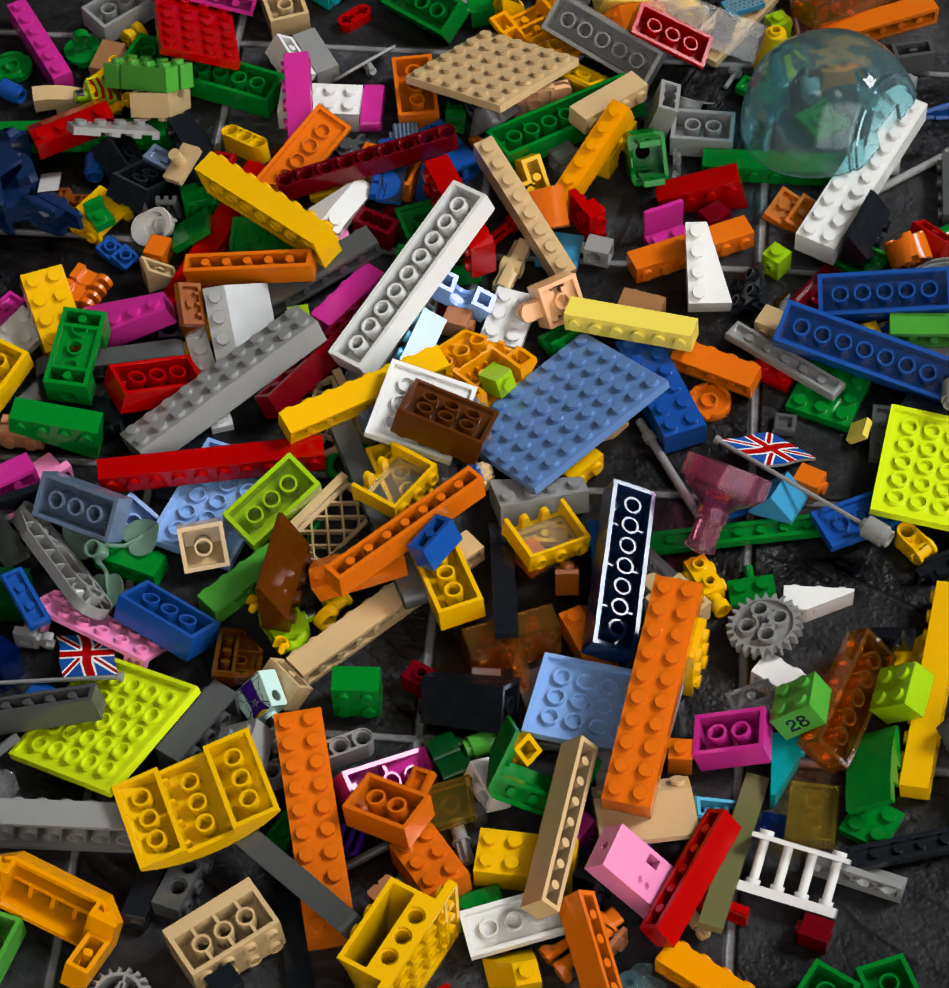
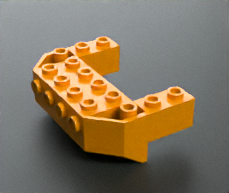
(64, 909)

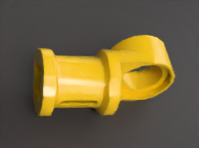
(331, 610)

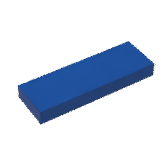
(25, 599)

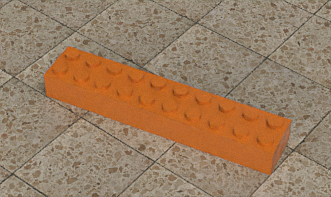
(652, 696)
(312, 814)

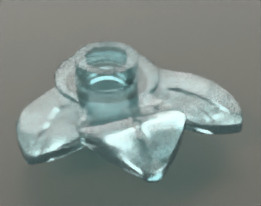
(641, 977)

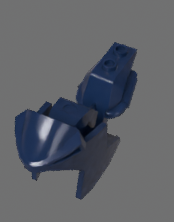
(17, 190)

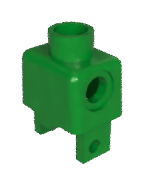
(652, 168)

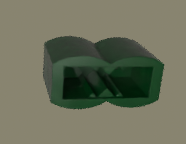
(447, 756)

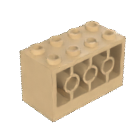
(228, 928)

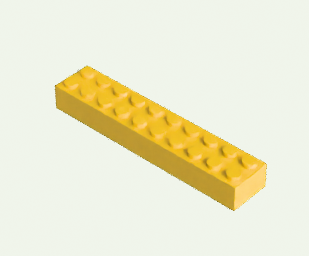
(451, 585)

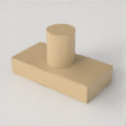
(181, 163)

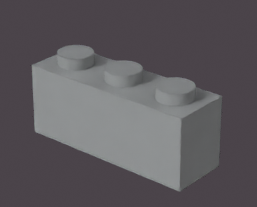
(321, 58)

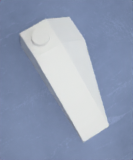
(342, 205)

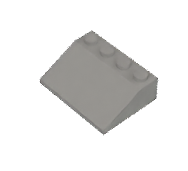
(236, 314)

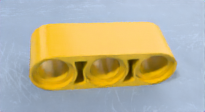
(245, 144)

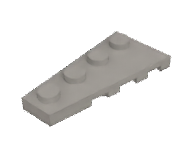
(114, 129)

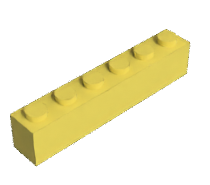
(631, 323)

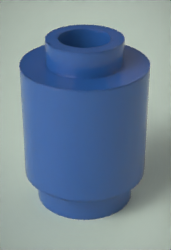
(12, 91)
(92, 170)

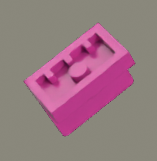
(663, 222)

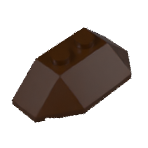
(235, 657)

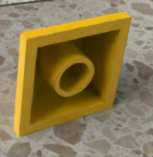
(513, 970)

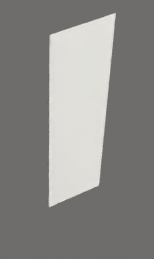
(49, 182)

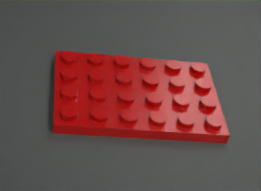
(196, 33)

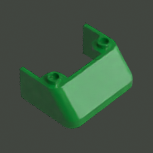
(516, 783)

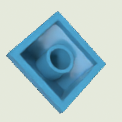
(782, 503)

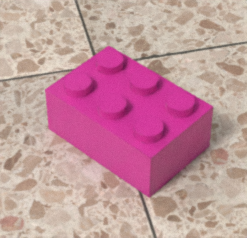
(732, 738)

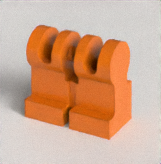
(88, 286)

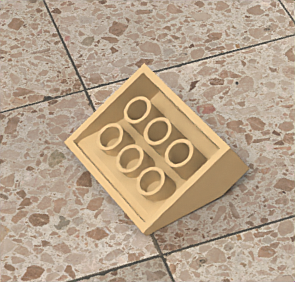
(672, 816)

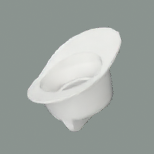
(152, 221)

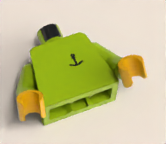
(284, 641)

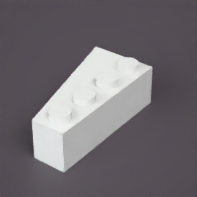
(704, 275)

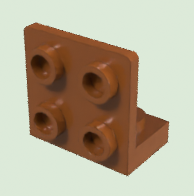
(189, 307)

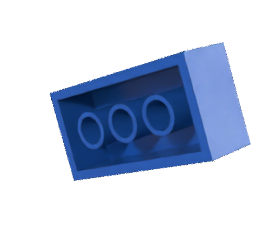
(166, 620)

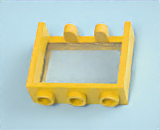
(397, 482)
(548, 538)

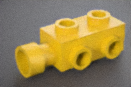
(703, 571)

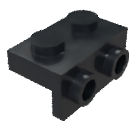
(896, 638)

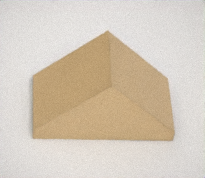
(156, 273)

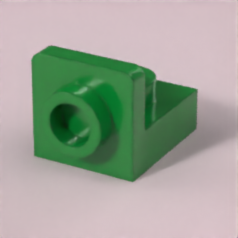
(98, 214)

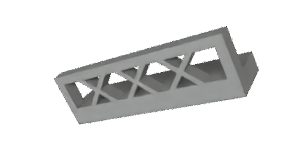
(874, 882)

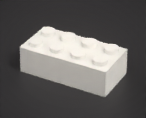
(340, 99)

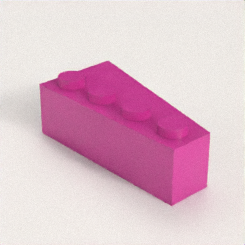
(136, 316)

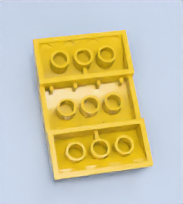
(196, 803)

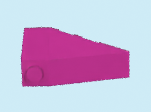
(393, 768)

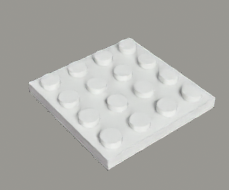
(394, 388)

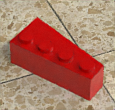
(705, 188)

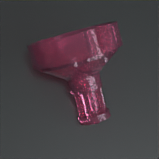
(720, 492)

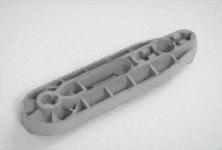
(62, 564)

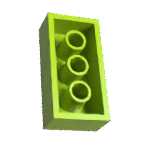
(282, 489)

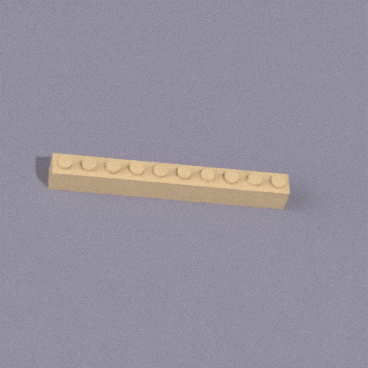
(363, 624)

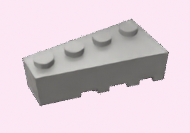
(512, 499)

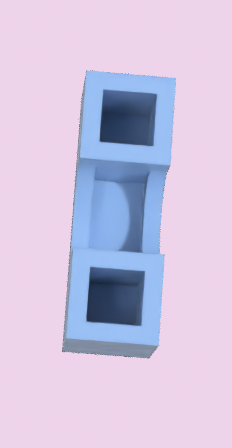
(478, 300)

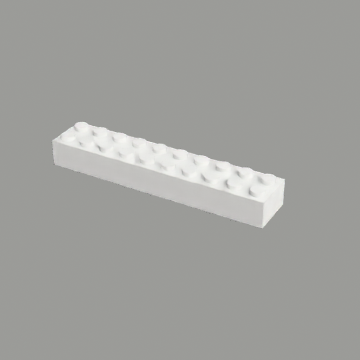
(834, 211)
(411, 279)

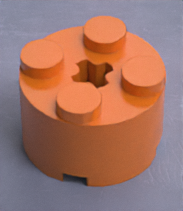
(908, 250)

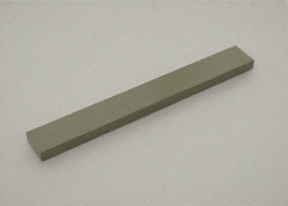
(726, 879)

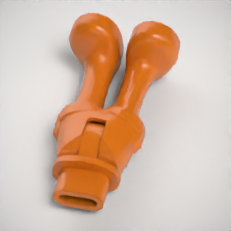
(563, 966)

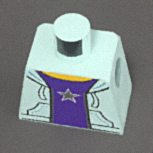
(262, 697)

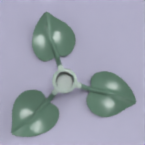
(139, 536)

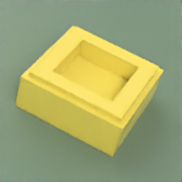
(859, 431)

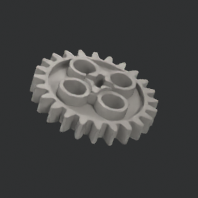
(764, 626)

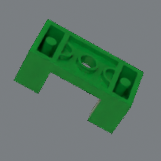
(71, 373)

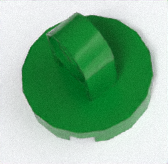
(81, 49)

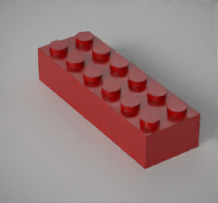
(481, 253)

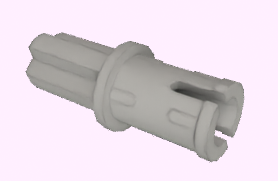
(462, 845)

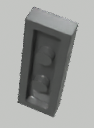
(880, 417)

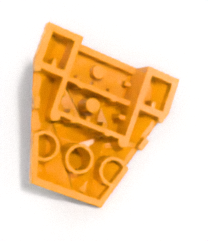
(527, 27)
(472, 353)

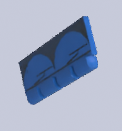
(389, 185)

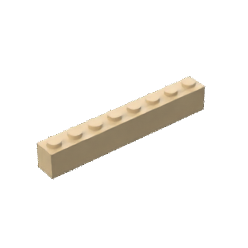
(521, 207)
(559, 828)

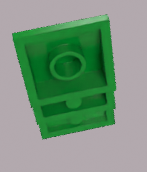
(874, 771)

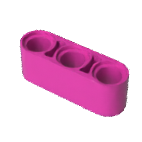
(372, 108)

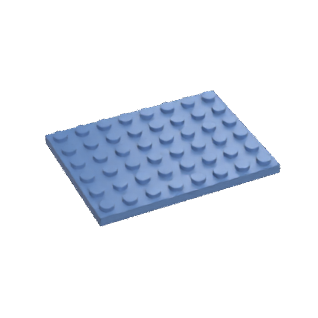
(567, 410)

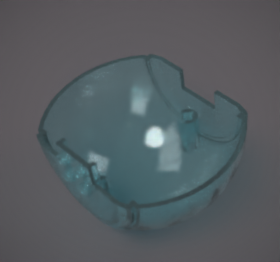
(821, 102)

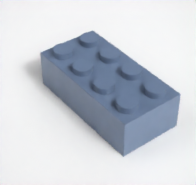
(82, 506)

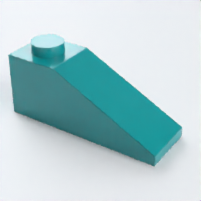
(784, 765)

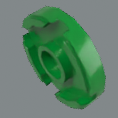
(15, 66)

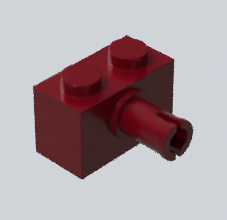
(381, 225)

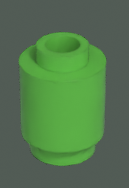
(478, 744)

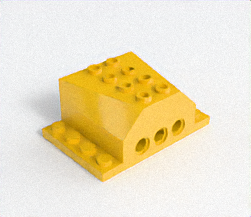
(402, 937)

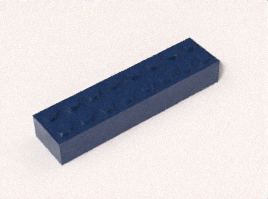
(619, 573)

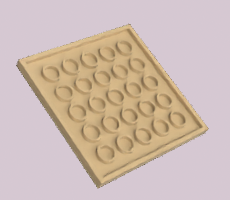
(492, 71)

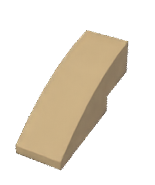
(54, 97)

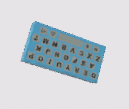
(742, 7)

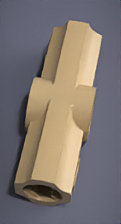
(512, 265)

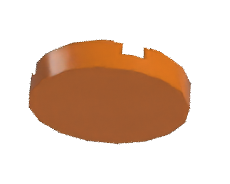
(712, 401)

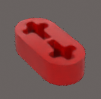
(354, 18)

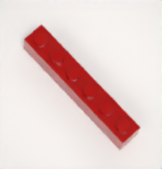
(690, 878)

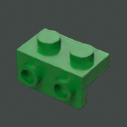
(556, 339)

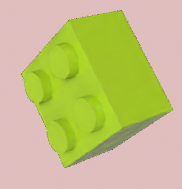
(901, 692)

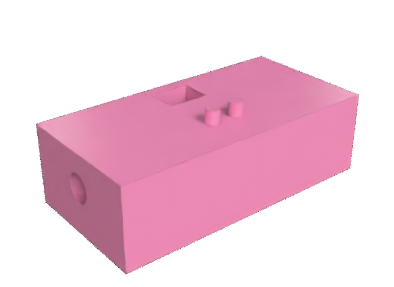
(628, 867)

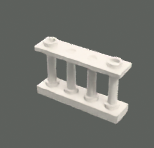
(800, 897)

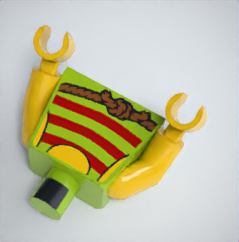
(95, 88)

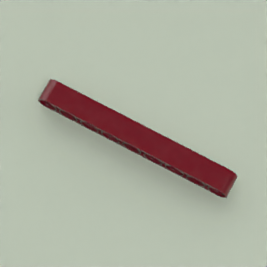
(368, 161)

